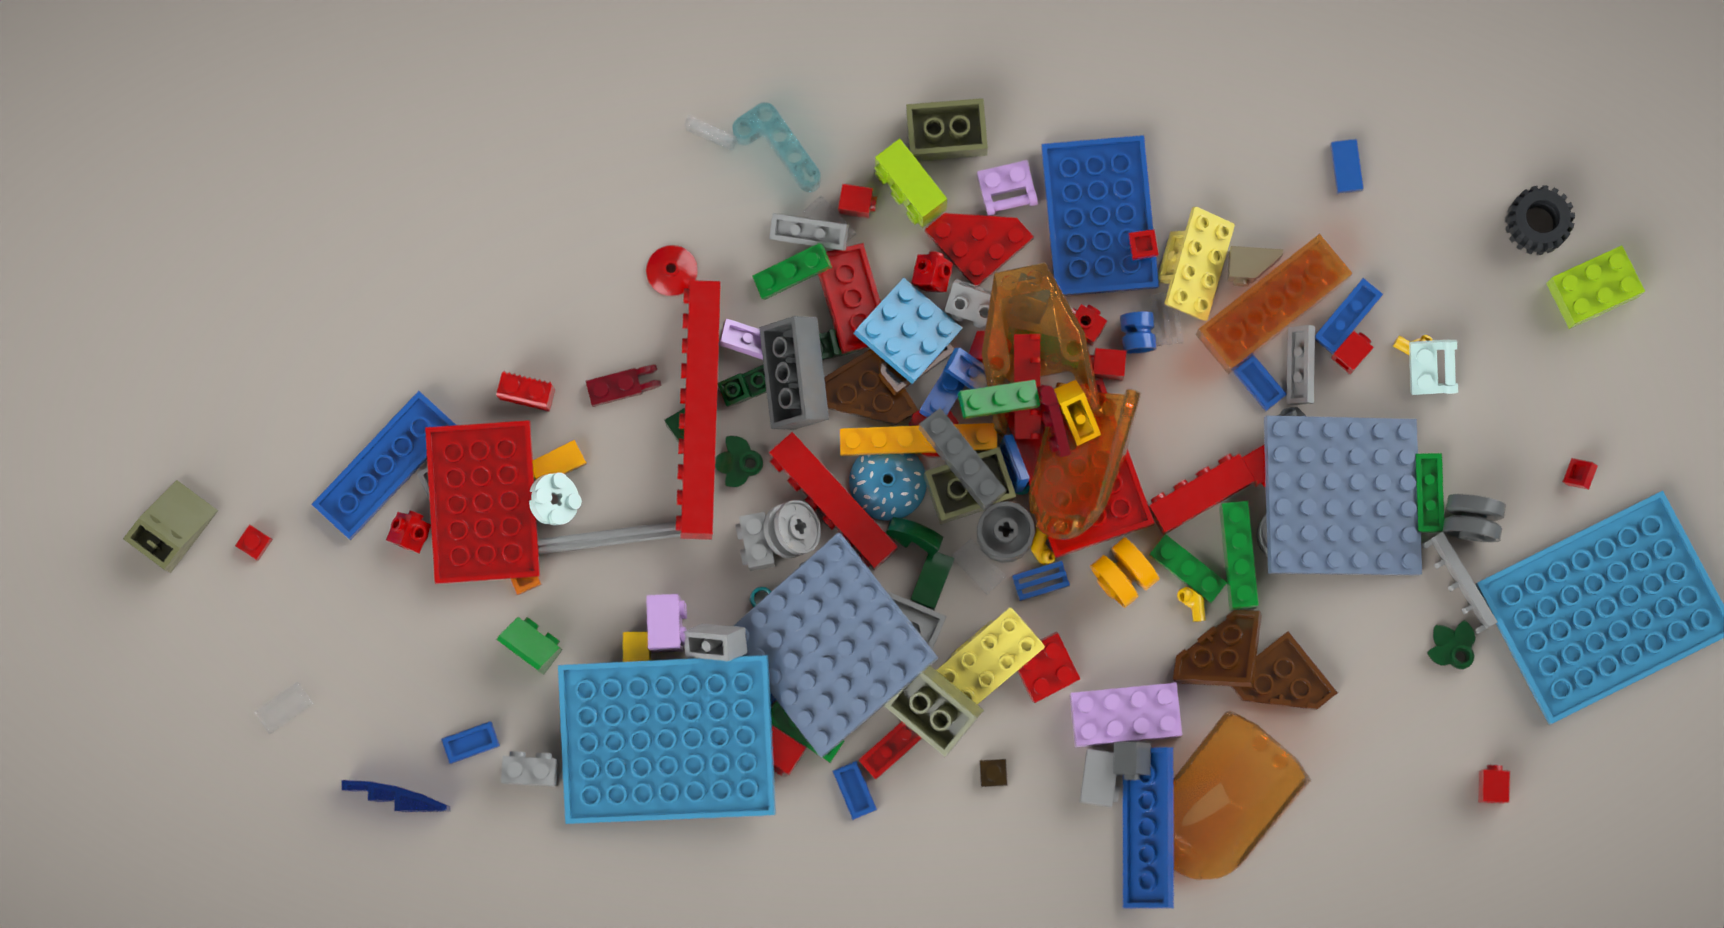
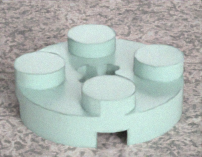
(567, 497)

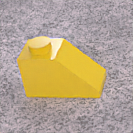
(1077, 412)

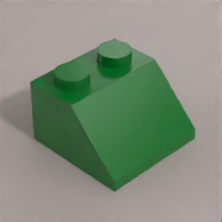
(530, 644)

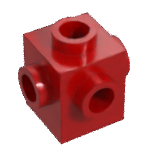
(932, 272)
(1095, 322)
(409, 531)

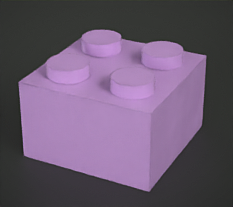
(665, 623)

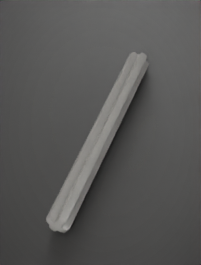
(608, 537)

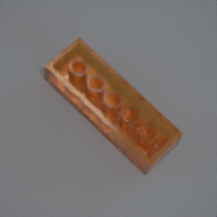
(1274, 303)

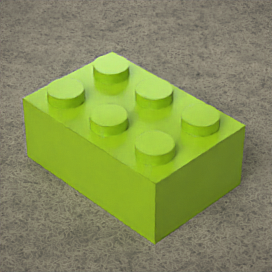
(910, 184)
(1595, 287)

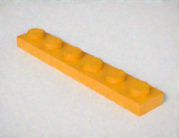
(909, 439)

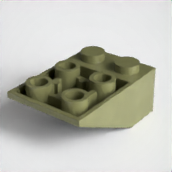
(170, 526)

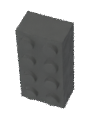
(794, 373)

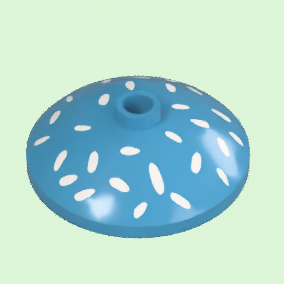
(888, 500)

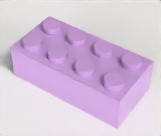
(1125, 715)

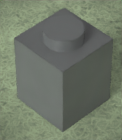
(1132, 759)

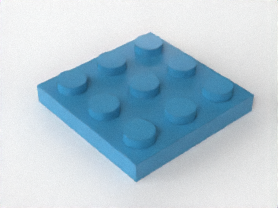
(908, 330)

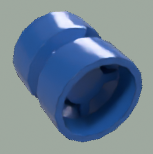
(1137, 332)

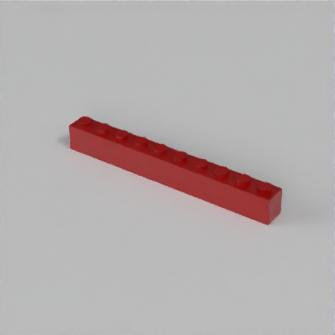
(700, 410)

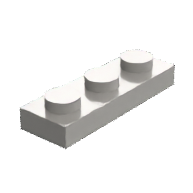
(809, 231)
(1300, 365)

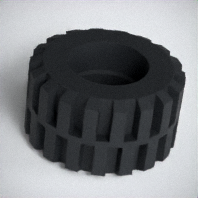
(1550, 202)

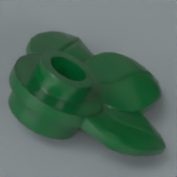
(734, 461)
(1450, 642)

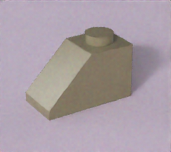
(1250, 263)

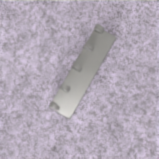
(1462, 581)

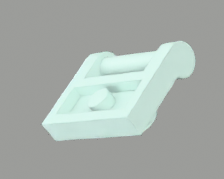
(1425, 370)

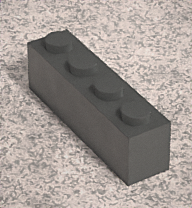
(962, 459)

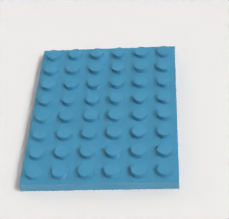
(1605, 607)
(666, 740)

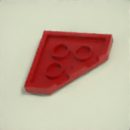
(978, 242)

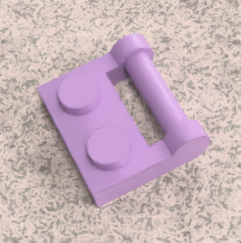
(1005, 180)

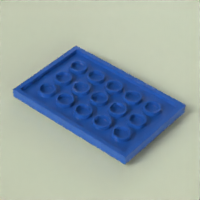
(1093, 202)

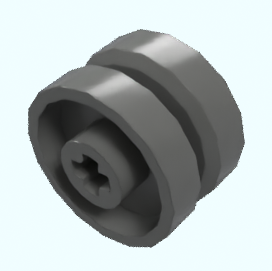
(1005, 516)
(1474, 518)

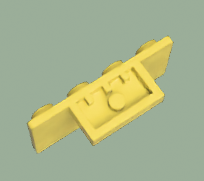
(1195, 262)
(991, 656)

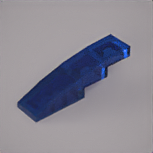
(403, 799)

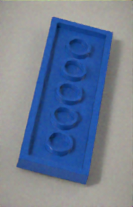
(380, 467)
(1149, 835)

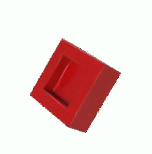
(1143, 244)
(1580, 473)
(253, 542)

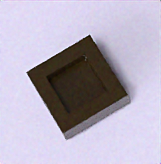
(993, 773)

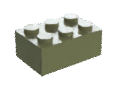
(947, 129)
(950, 496)
(935, 710)

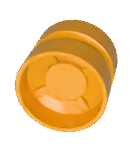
(1118, 577)

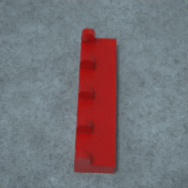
(1026, 368)

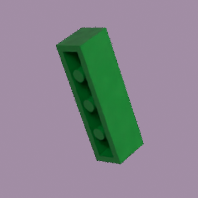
(1238, 556)

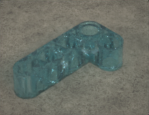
(782, 149)

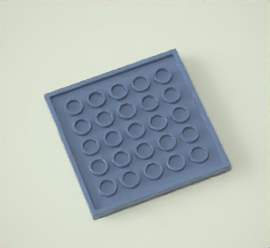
(1341, 496)
(834, 645)

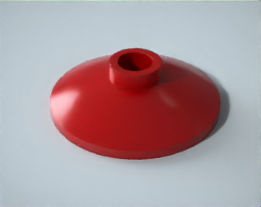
(671, 283)

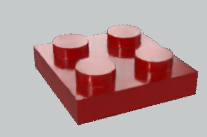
(1048, 669)

